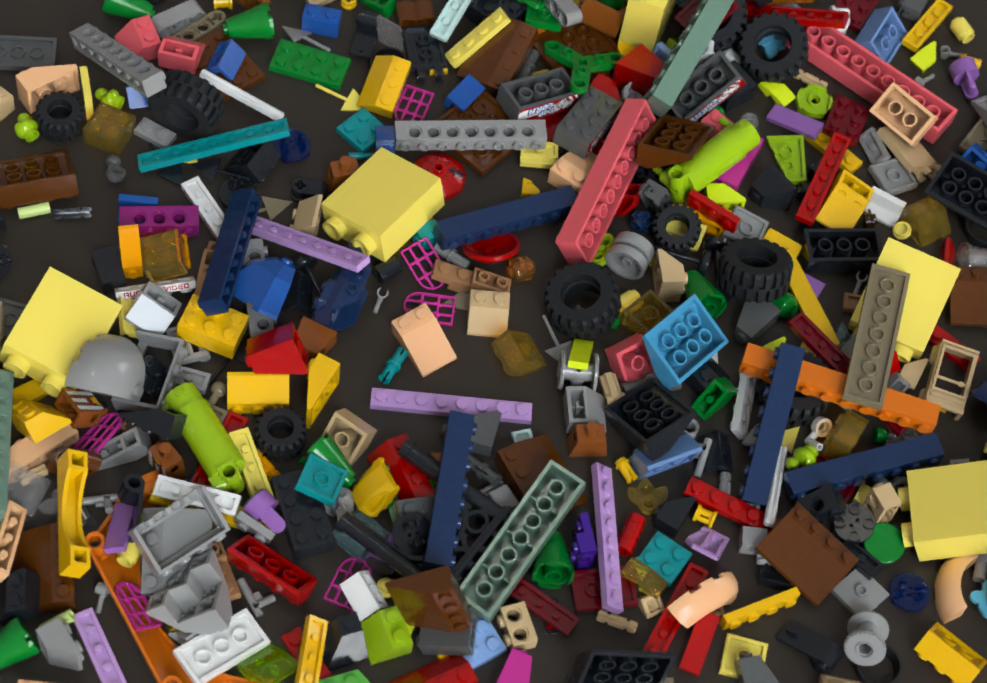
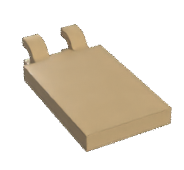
(914, 159)

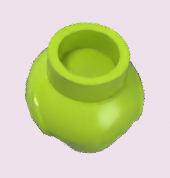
(110, 97)
(26, 127)
(802, 456)

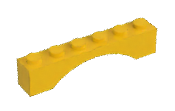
(73, 548)

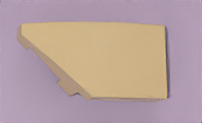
(913, 371)

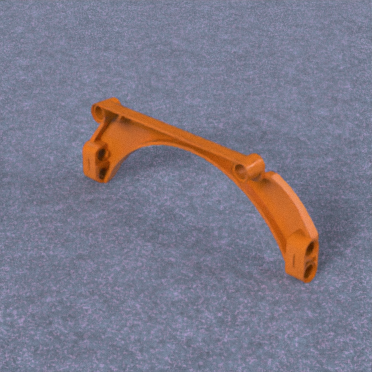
(152, 642)

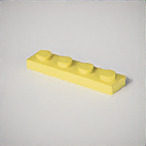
(477, 37)
(253, 473)

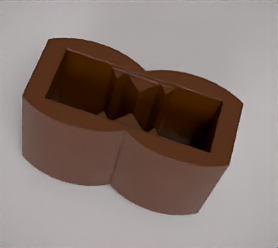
(414, 13)

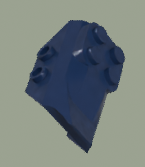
(342, 297)

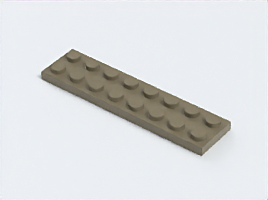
(876, 337)

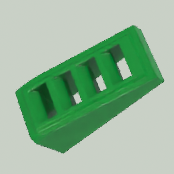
(386, 8)

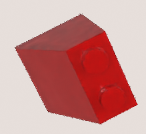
(638, 67)
(277, 352)

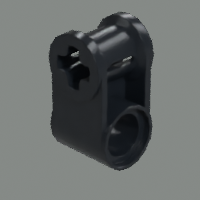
(308, 189)

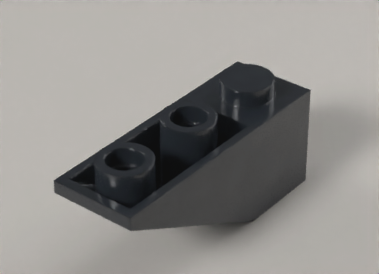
(162, 421)

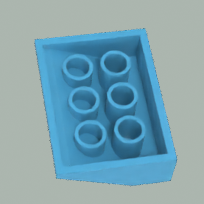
(683, 342)

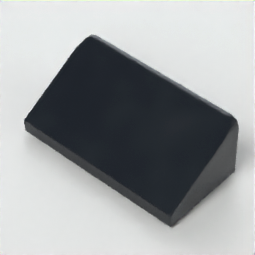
(772, 578)

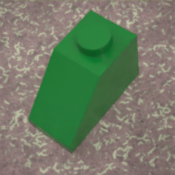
(714, 397)

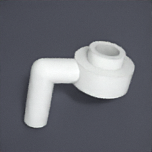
(819, 427)

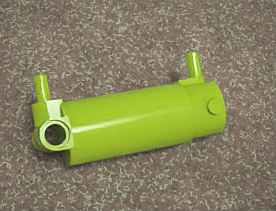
(711, 161)
(208, 439)

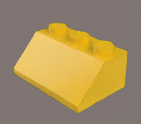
(384, 85)
(256, 392)
(37, 419)
(950, 655)

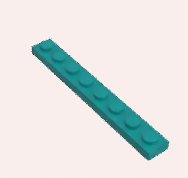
(213, 145)

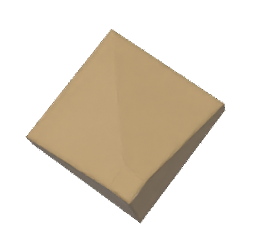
(650, 606)

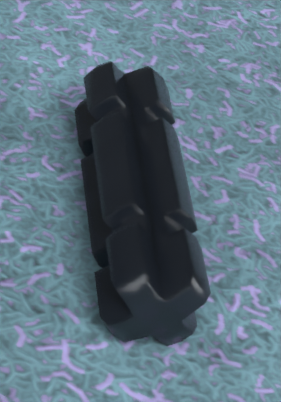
(72, 212)

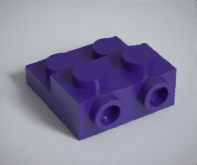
(583, 544)

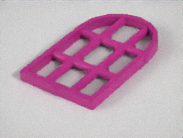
(410, 100)
(417, 262)
(437, 304)
(106, 417)
(347, 573)
(135, 597)

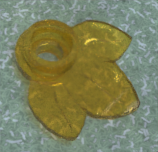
(647, 494)

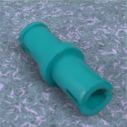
(393, 365)

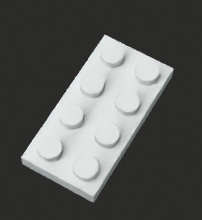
(216, 653)

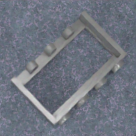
(164, 342)
(198, 546)

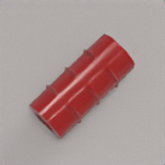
(630, 534)

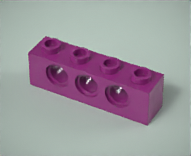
(167, 214)

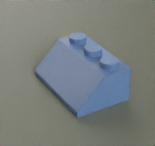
(882, 33)
(682, 452)

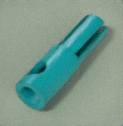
(359, 155)

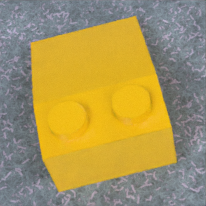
(322, 381)

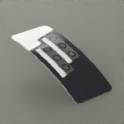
(88, 521)

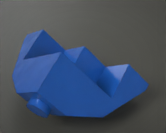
(265, 284)

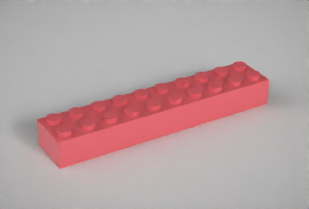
(869, 74)
(605, 184)

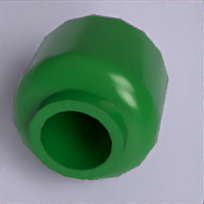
(787, 305)

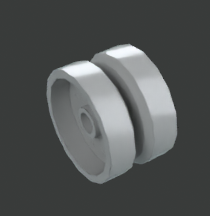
(630, 255)

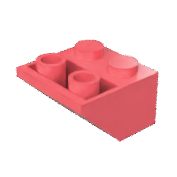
(180, 54)

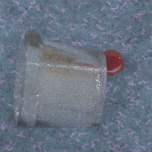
(971, 256)

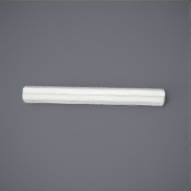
(242, 95)
(773, 499)

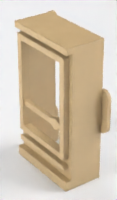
(948, 400)

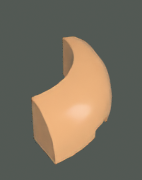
(947, 586)
(709, 597)

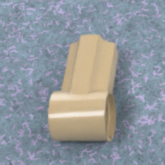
(610, 388)

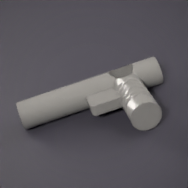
(702, 457)
(102, 500)
(255, 598)

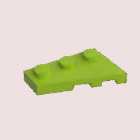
(790, 156)

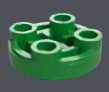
(885, 543)

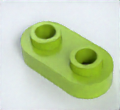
(602, 251)

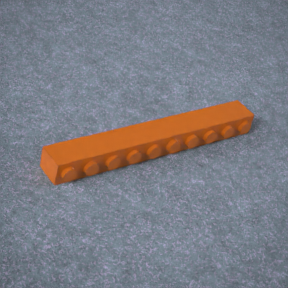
(829, 387)

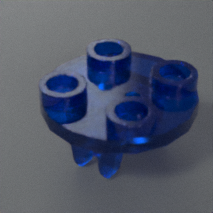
(296, 140)
(900, 590)

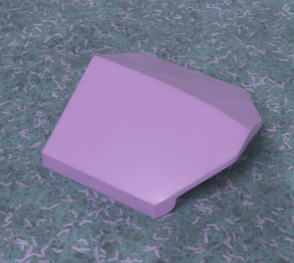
(708, 542)

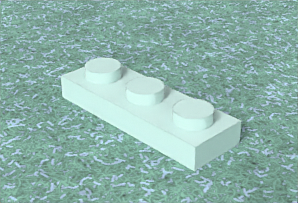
(449, 19)

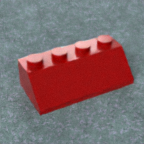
(410, 479)
(272, 569)
(445, 670)

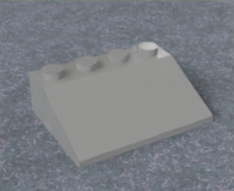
(168, 539)

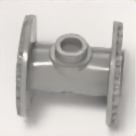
(577, 376)
(866, 638)

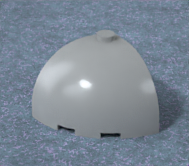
(109, 368)

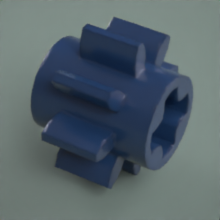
(641, 221)

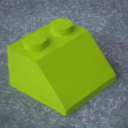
(386, 635)

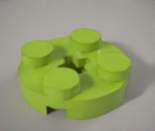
(810, 109)

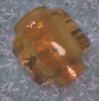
(520, 269)

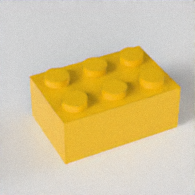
(215, 333)

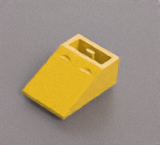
(844, 201)

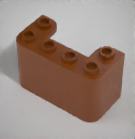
(602, 17)

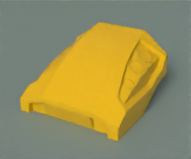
(375, 489)

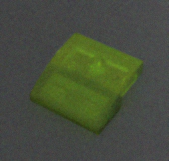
(268, 665)

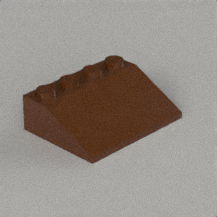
(501, 56)
(672, 141)
(37, 179)
(968, 298)
(525, 461)
(40, 553)
(807, 554)
(431, 600)

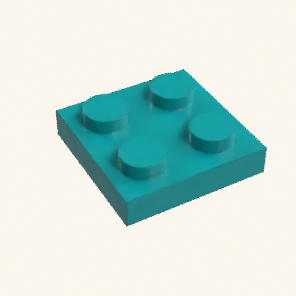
(359, 130)
(321, 480)
(665, 557)

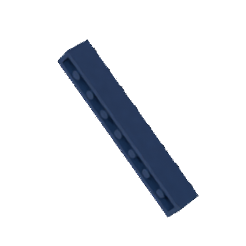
(504, 218)
(229, 252)
(772, 426)
(865, 466)
(448, 491)

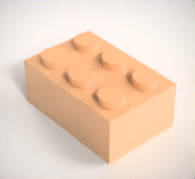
(903, 114)

